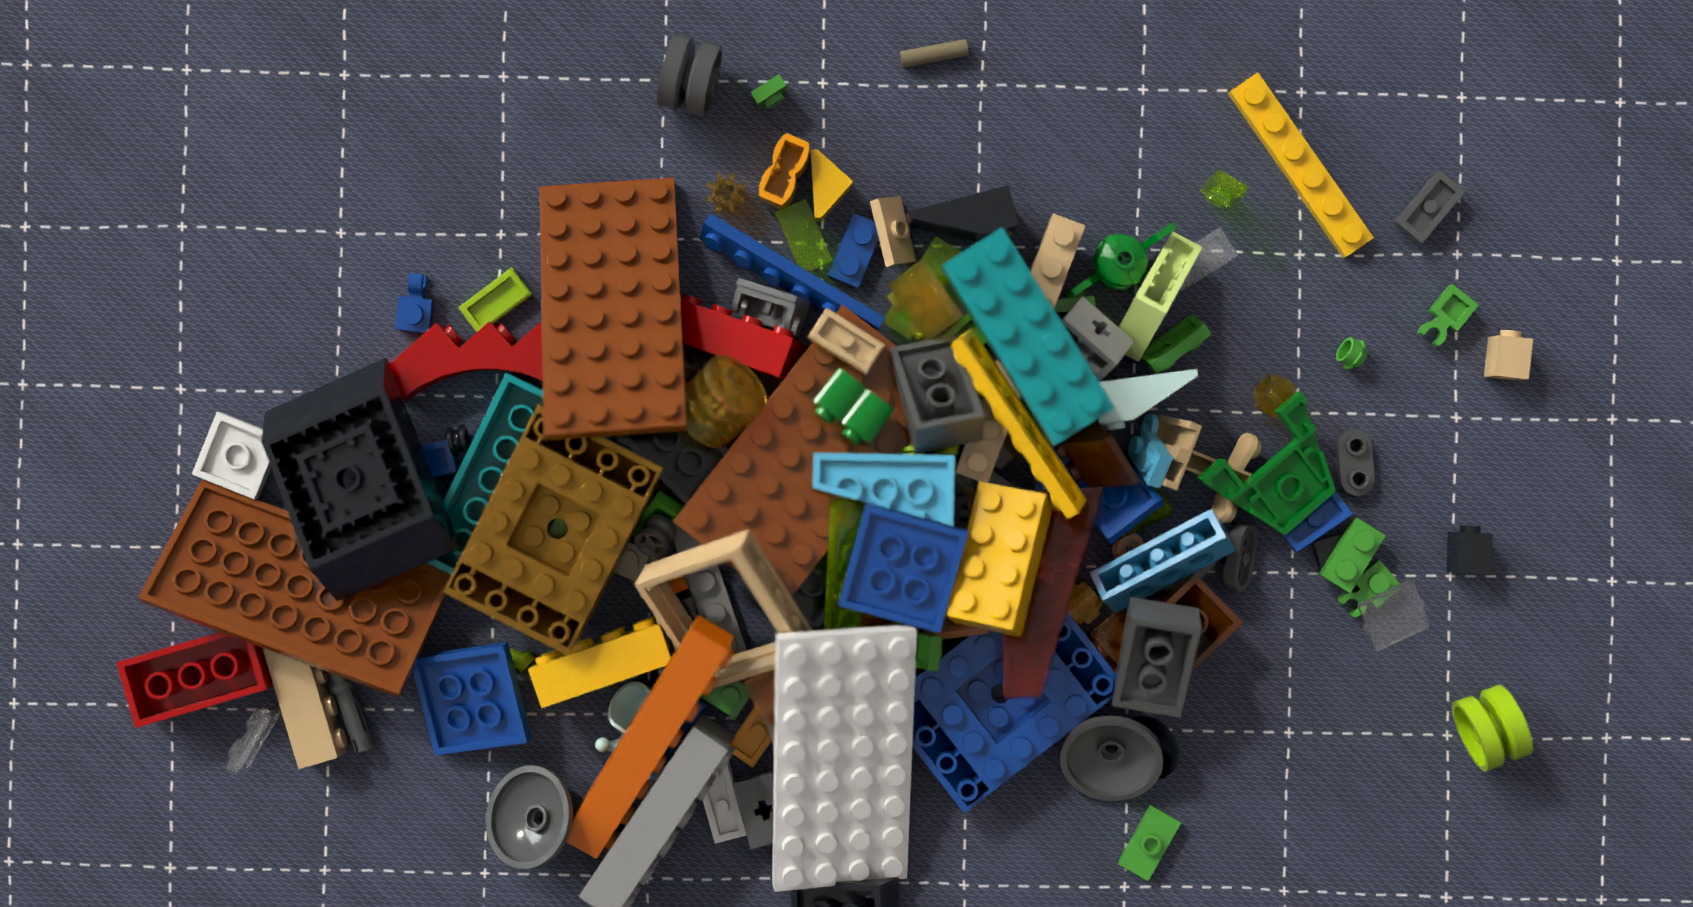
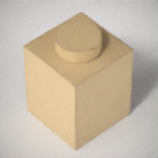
(1508, 356)

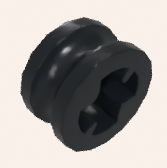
(458, 440)

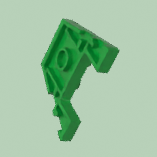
(1288, 483)

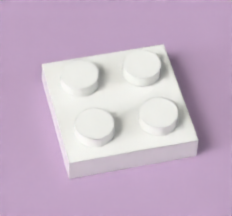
(234, 456)

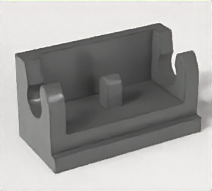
(770, 306)

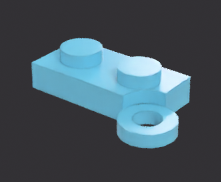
(1149, 452)

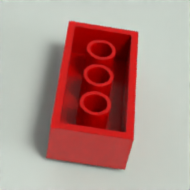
(192, 677)

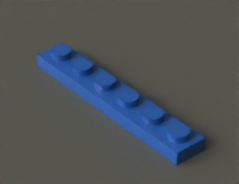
(780, 271)

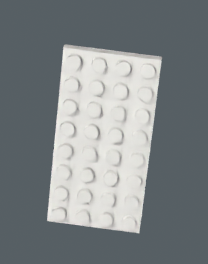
(842, 755)

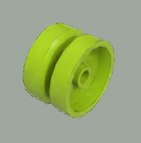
(1492, 727)

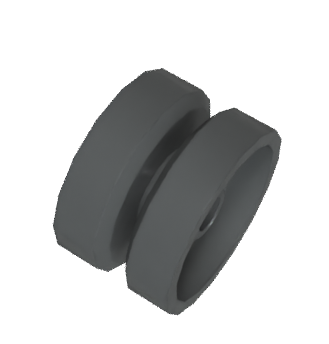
(689, 75)

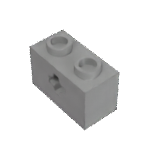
(1096, 337)

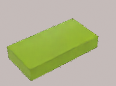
(496, 300)

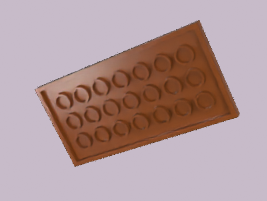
(611, 309)
(769, 469)
(245, 575)

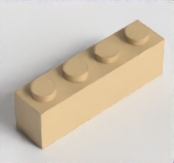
(306, 710)

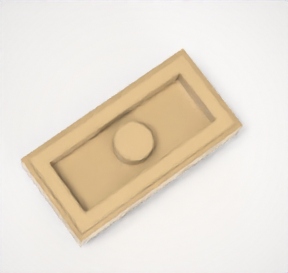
(893, 231)
(846, 341)

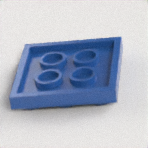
(903, 567)
(471, 699)

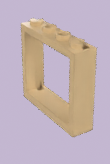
(759, 577)

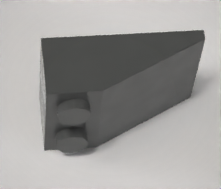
(936, 395)
(1156, 657)

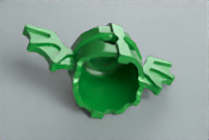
(1110, 271)

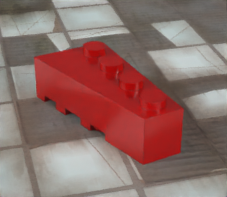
(743, 339)

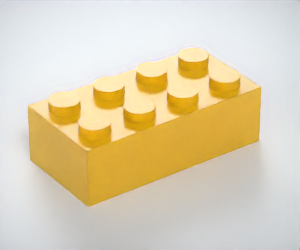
(1000, 559)
(600, 663)

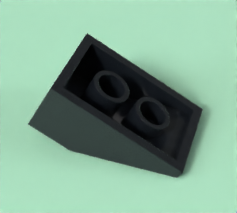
(969, 216)
(864, 893)

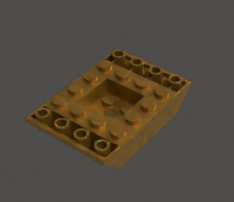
(524, 572)

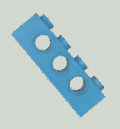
(1163, 561)

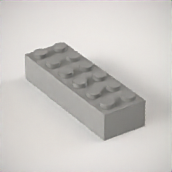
(663, 808)

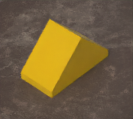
(828, 185)

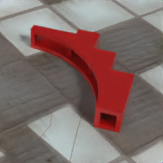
(441, 356)

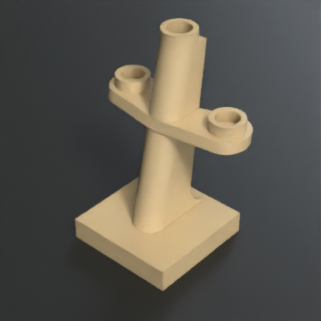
(1180, 438)

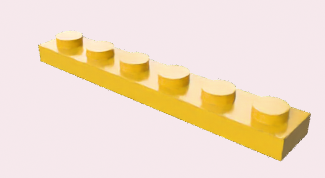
(1300, 165)
(1013, 415)

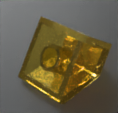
(923, 301)

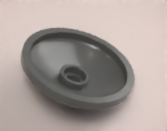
(1111, 758)
(516, 815)

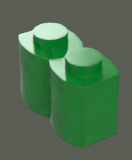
(851, 407)

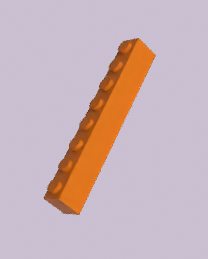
(649, 735)

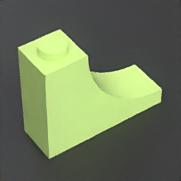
(1158, 292)

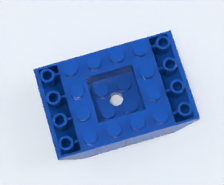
(983, 742)

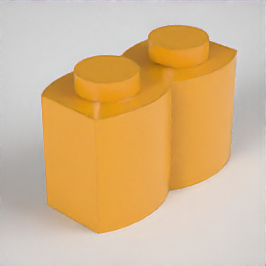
(789, 163)

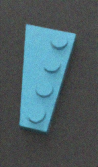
(894, 481)

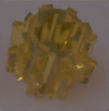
(716, 190)
(1272, 393)
(1084, 604)

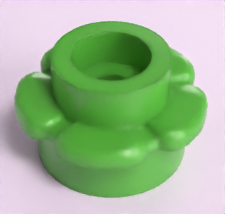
(1351, 353)

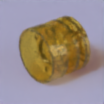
(722, 401)

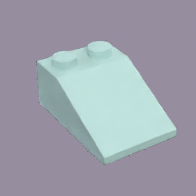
(1138, 394)

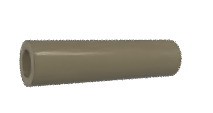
(934, 53)

